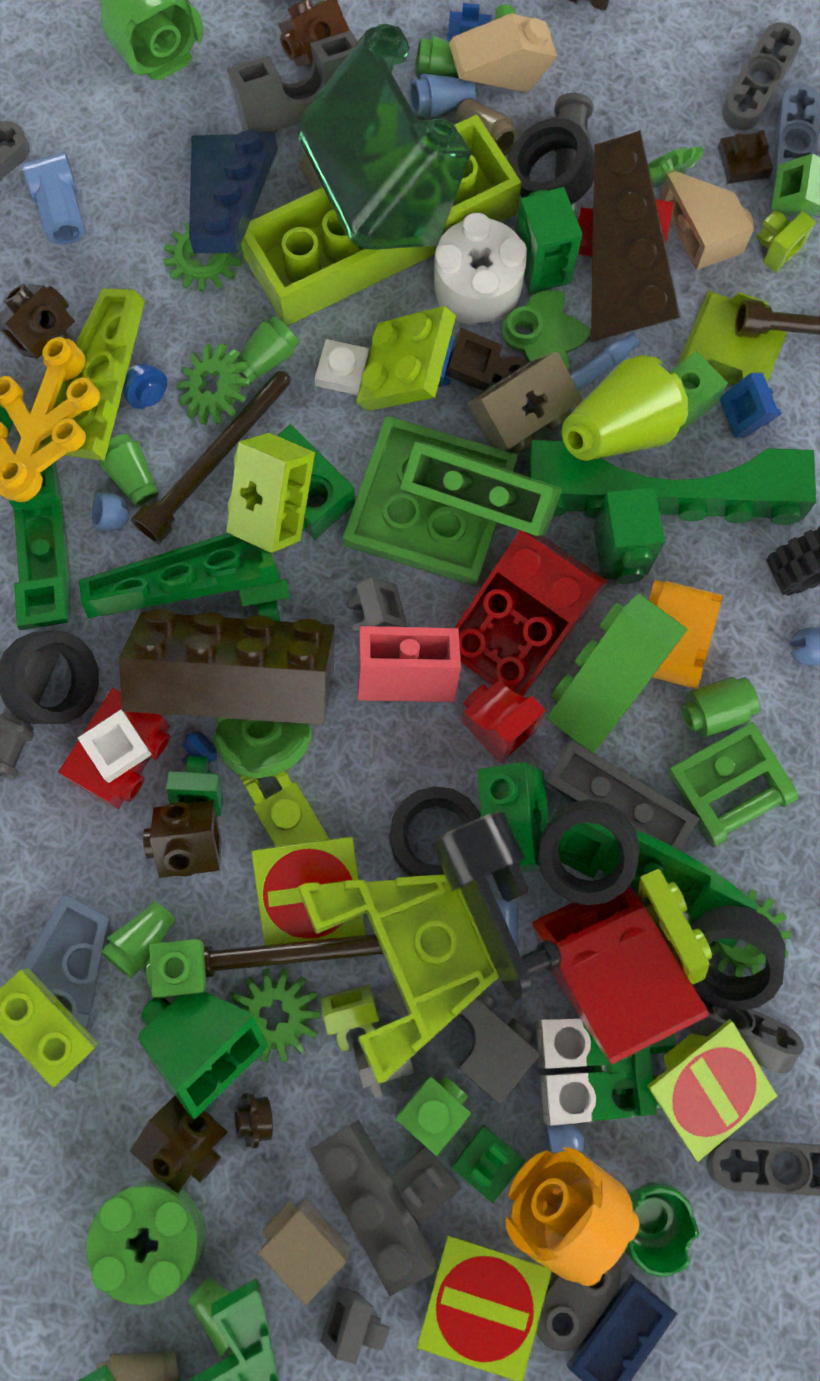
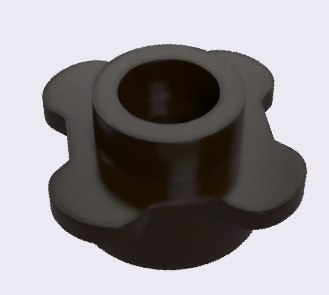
(253, 1120)

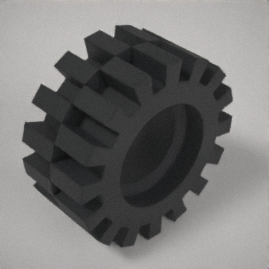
(797, 563)

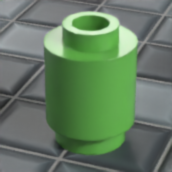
(720, 706)

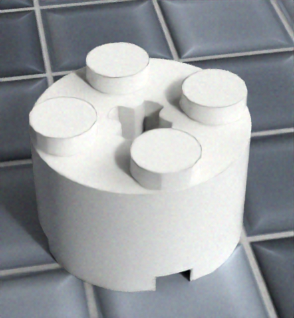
(479, 270)

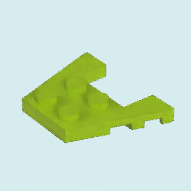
(428, 947)

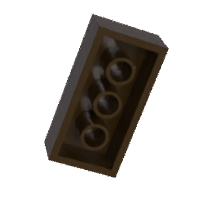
(228, 667)

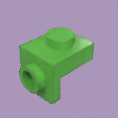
(176, 968)

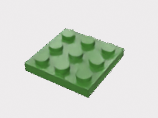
(410, 526)

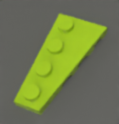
(108, 348)

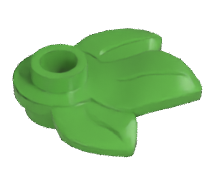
(548, 326)

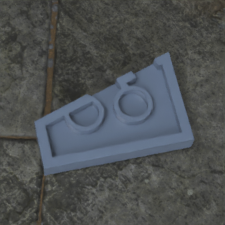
(69, 959)

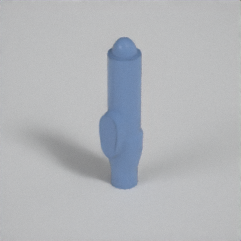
(605, 361)

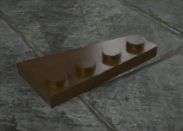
(629, 251)

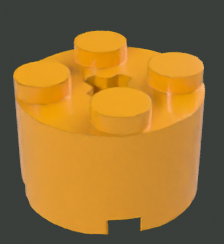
(696, 611)
(570, 1215)

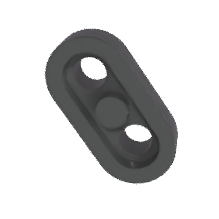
(579, 1301)

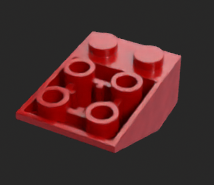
(525, 611)
(620, 974)

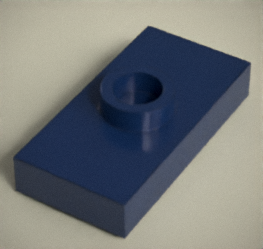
(622, 1335)

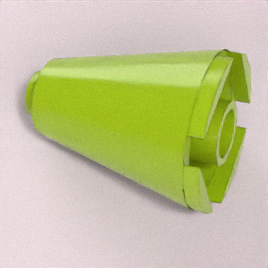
(628, 411)

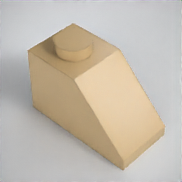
(505, 52)
(707, 219)

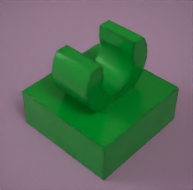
(266, 598)
(195, 784)
(488, 1163)

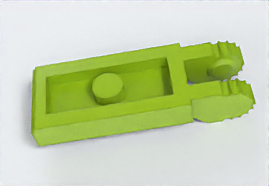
(286, 813)

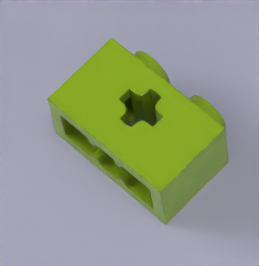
(269, 491)
(42, 1027)

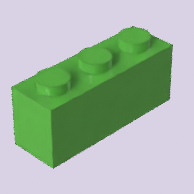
(481, 488)
(614, 670)

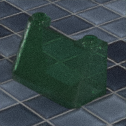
(374, 159)

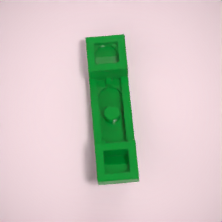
(42, 557)
(594, 848)

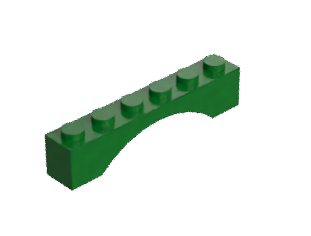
(771, 485)

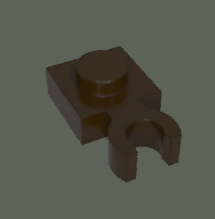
(478, 362)

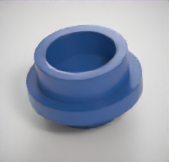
(144, 386)

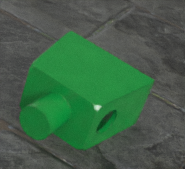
(199, 1045)

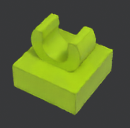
(784, 238)
(348, 1011)

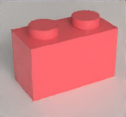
(408, 664)

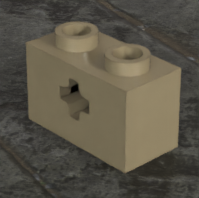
(500, 406)
(303, 1249)

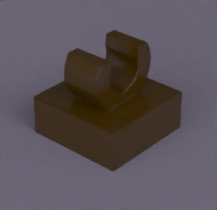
(745, 157)

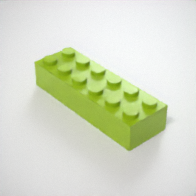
(310, 261)

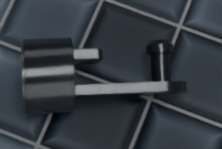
(470, 856)

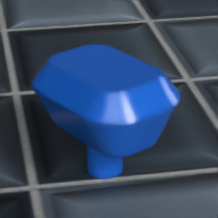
(198, 745)

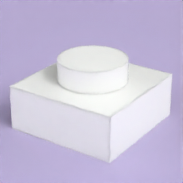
(341, 366)
(114, 746)

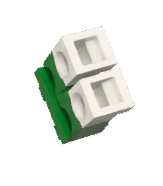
(599, 1095)

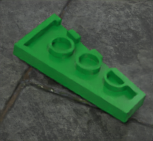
(178, 575)

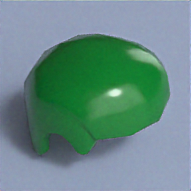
(663, 1231)

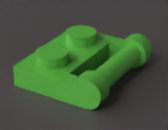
(724, 769)

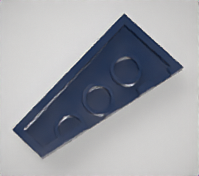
(226, 186)

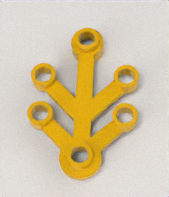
(21, 471)

